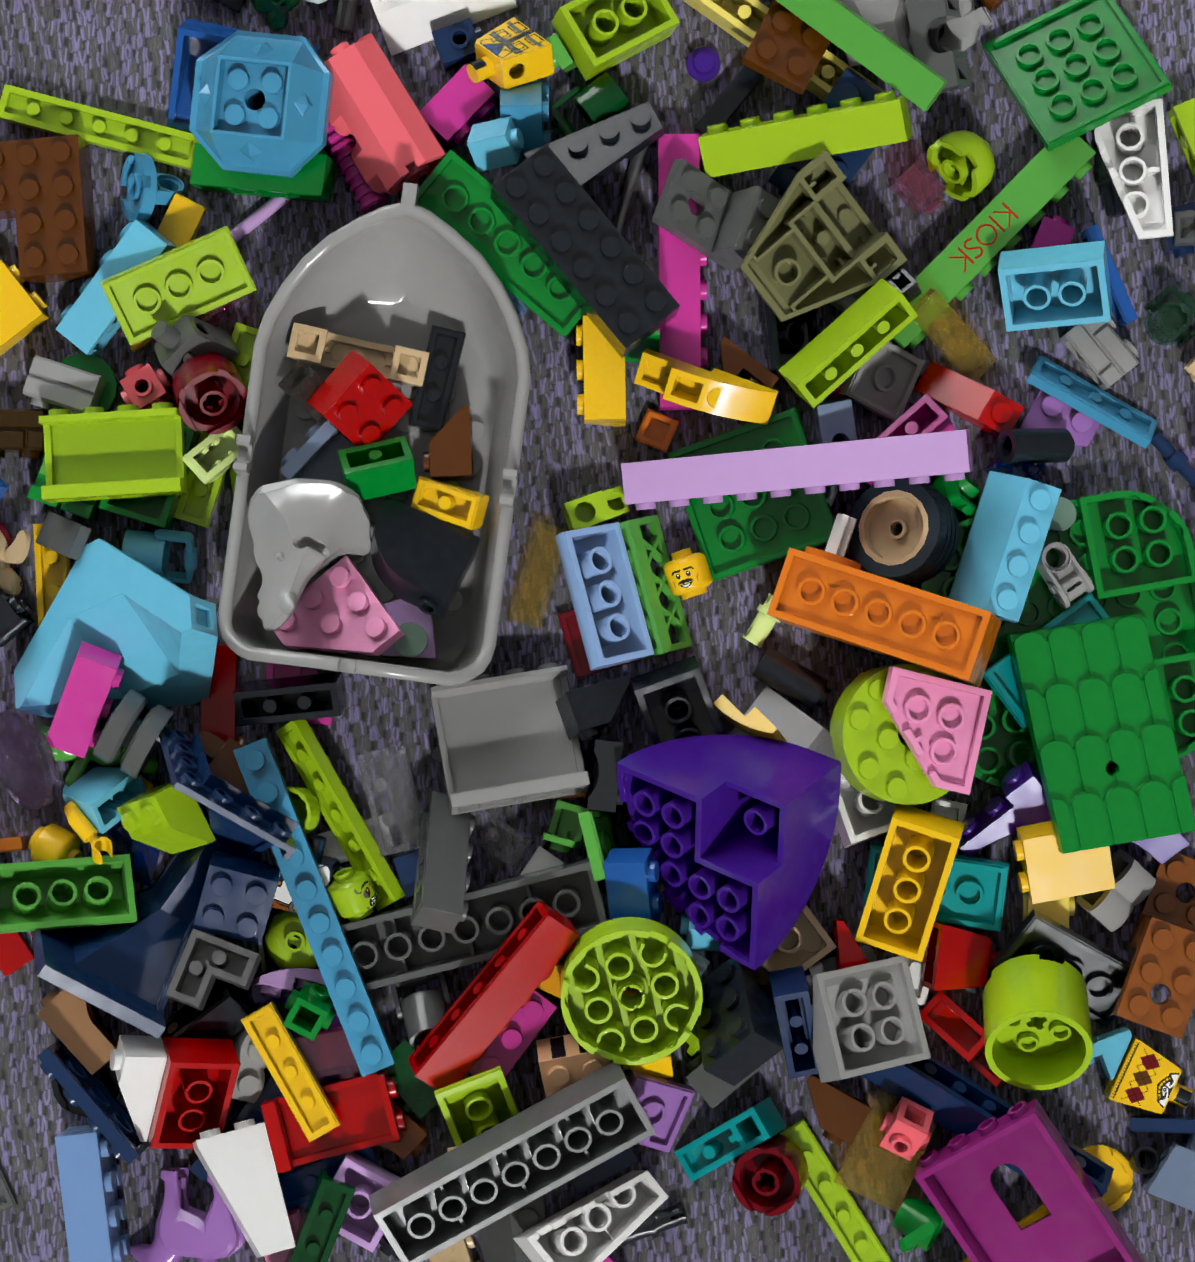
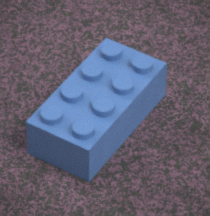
(91, 1197)

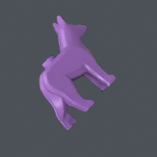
(188, 1230)

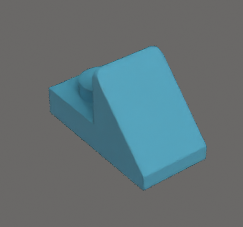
(1110, 1049)

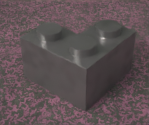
(206, 960)

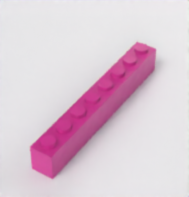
(680, 270)

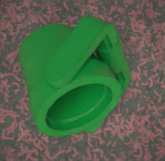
(960, 493)
(918, 1223)

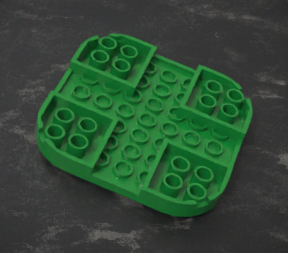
(1139, 565)

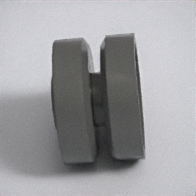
(129, 731)

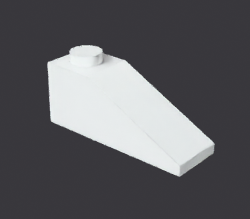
(139, 1072)

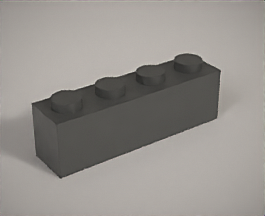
(442, 866)

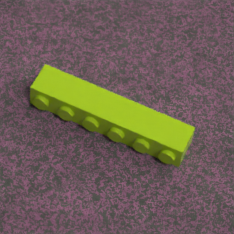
(806, 135)

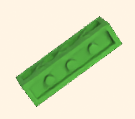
(650, 586)

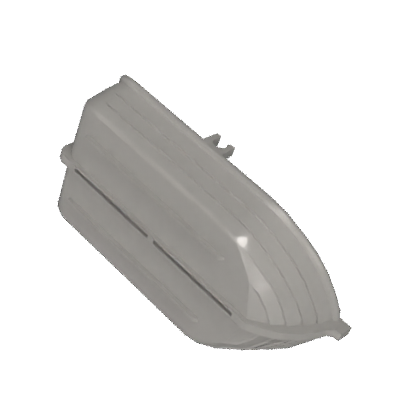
(388, 285)

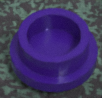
(703, 64)

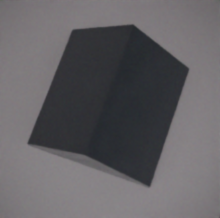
(787, 337)

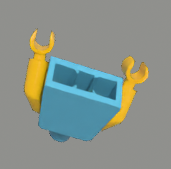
(93, 804)

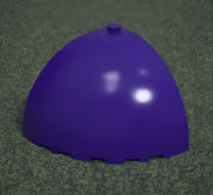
(734, 832)

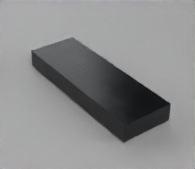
(434, 396)

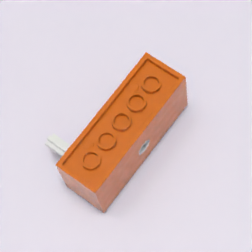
(842, 602)

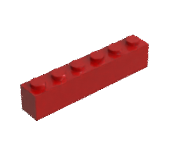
(494, 997)

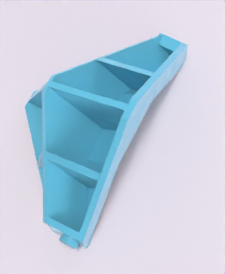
(131, 611)

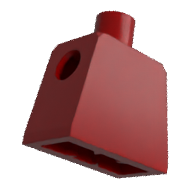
(956, 959)

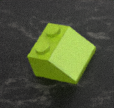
(166, 820)

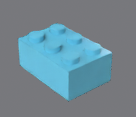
(1055, 286)

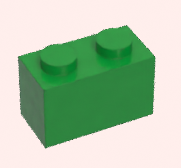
(378, 468)

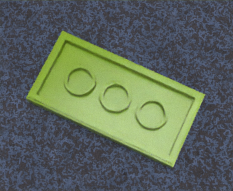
(178, 284)

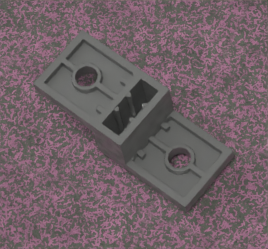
(724, 219)

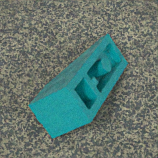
(730, 1139)

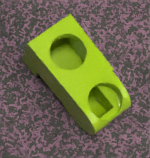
(595, 508)

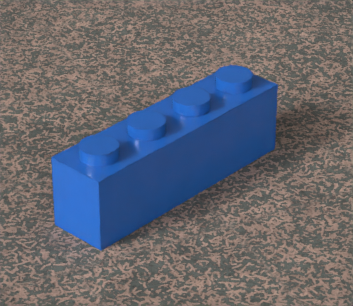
(632, 884)

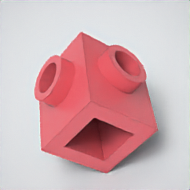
(157, 389)
(904, 1135)

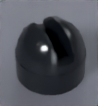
(1149, 1160)

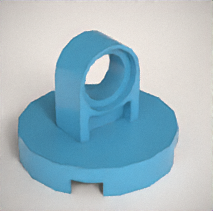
(146, 187)

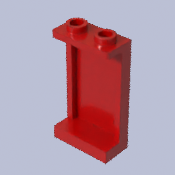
(365, 1114)

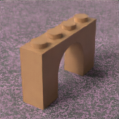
(78, 1028)

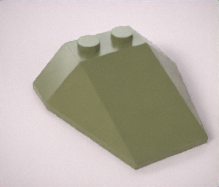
(817, 245)

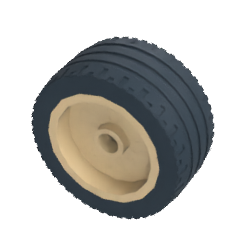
(904, 532)

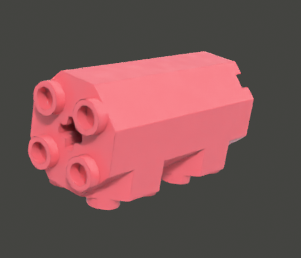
(376, 108)

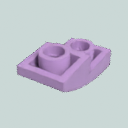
(282, 981)

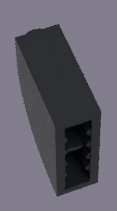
(420, 556)

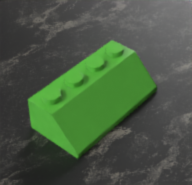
(66, 894)

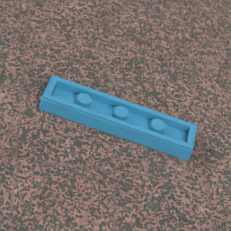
(1092, 401)

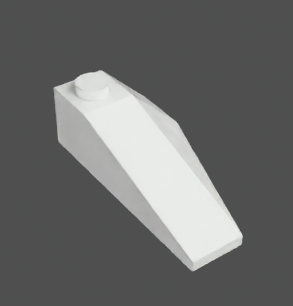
(1138, 165)

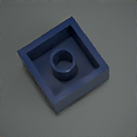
(236, 897)

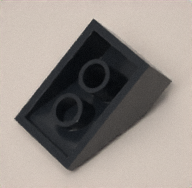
(676, 702)

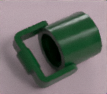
(595, 101)

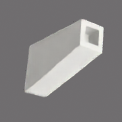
(248, 1183)

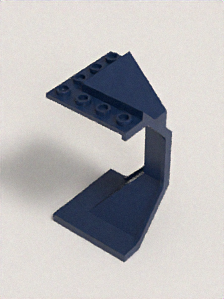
(132, 964)

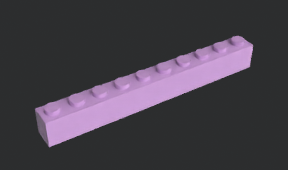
(798, 467)

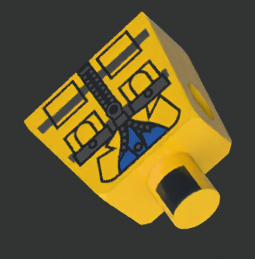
(511, 56)

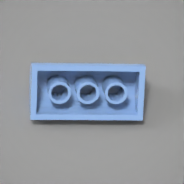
(604, 595)

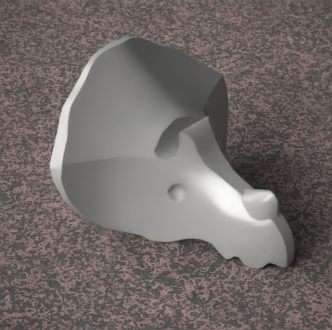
(299, 532)

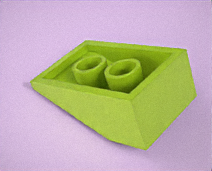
(476, 1104)

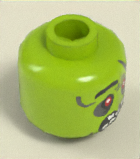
(352, 894)

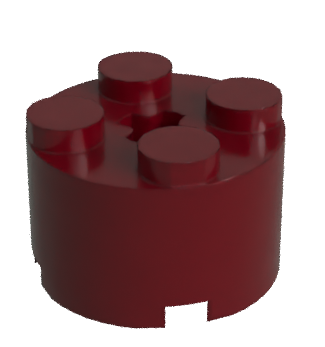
(209, 393)
(774, 1192)

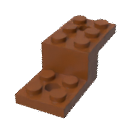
(1163, 953)

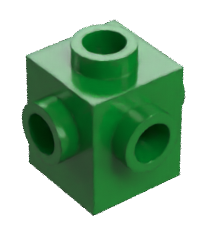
(309, 1010)

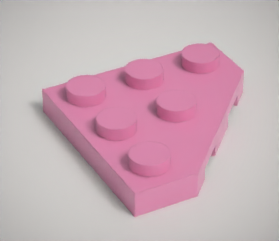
(340, 615)
(939, 724)

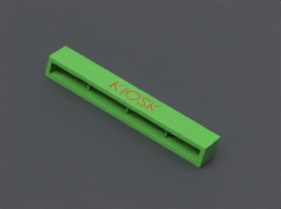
(999, 226)

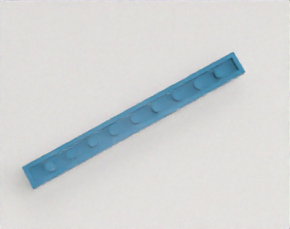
(318, 916)

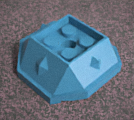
(295, 111)

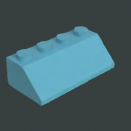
(1004, 545)

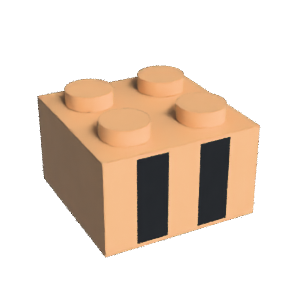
(565, 1062)

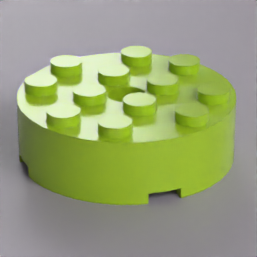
(870, 745)
(637, 956)

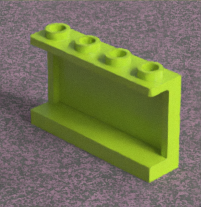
(113, 453)

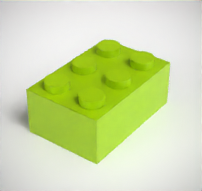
(611, 31)

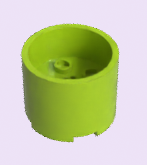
(1037, 1023)

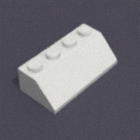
(413, 21)

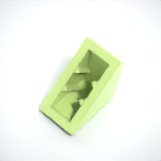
(213, 455)

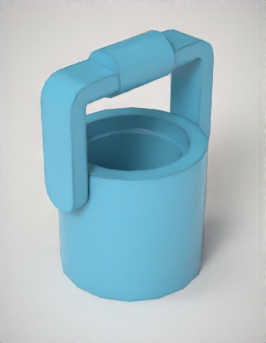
(153, 551)

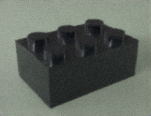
(737, 1022)

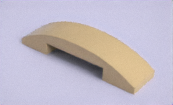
(328, 350)

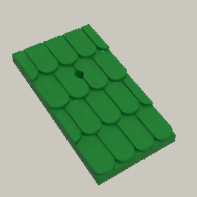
(1096, 703)

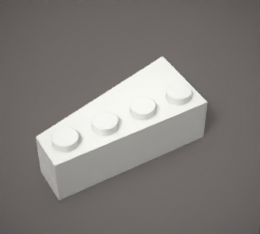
(595, 1223)

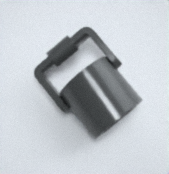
(421, 1009)

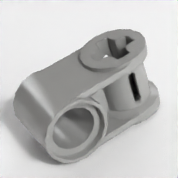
(1064, 575)

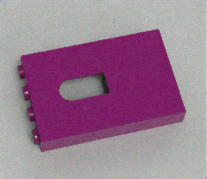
(962, 1193)

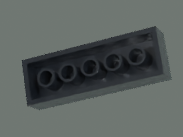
(584, 250)

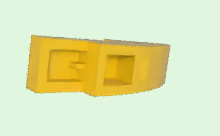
(705, 390)

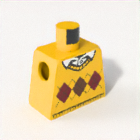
(1147, 1080)

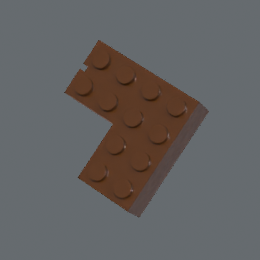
(51, 196)

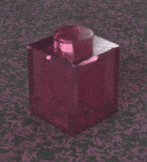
(919, 189)

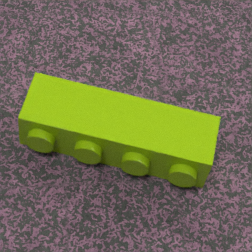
(848, 342)

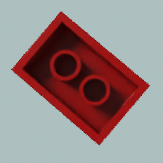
(193, 1091)

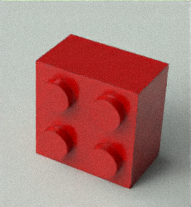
(359, 401)

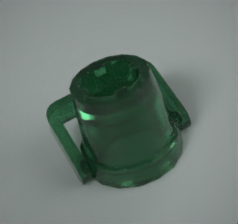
(1169, 320)

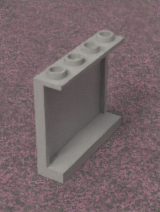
(506, 740)

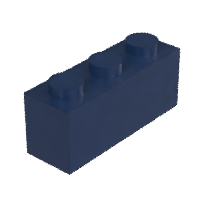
(794, 1020)

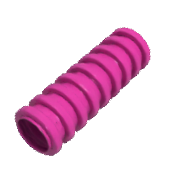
(341, 148)

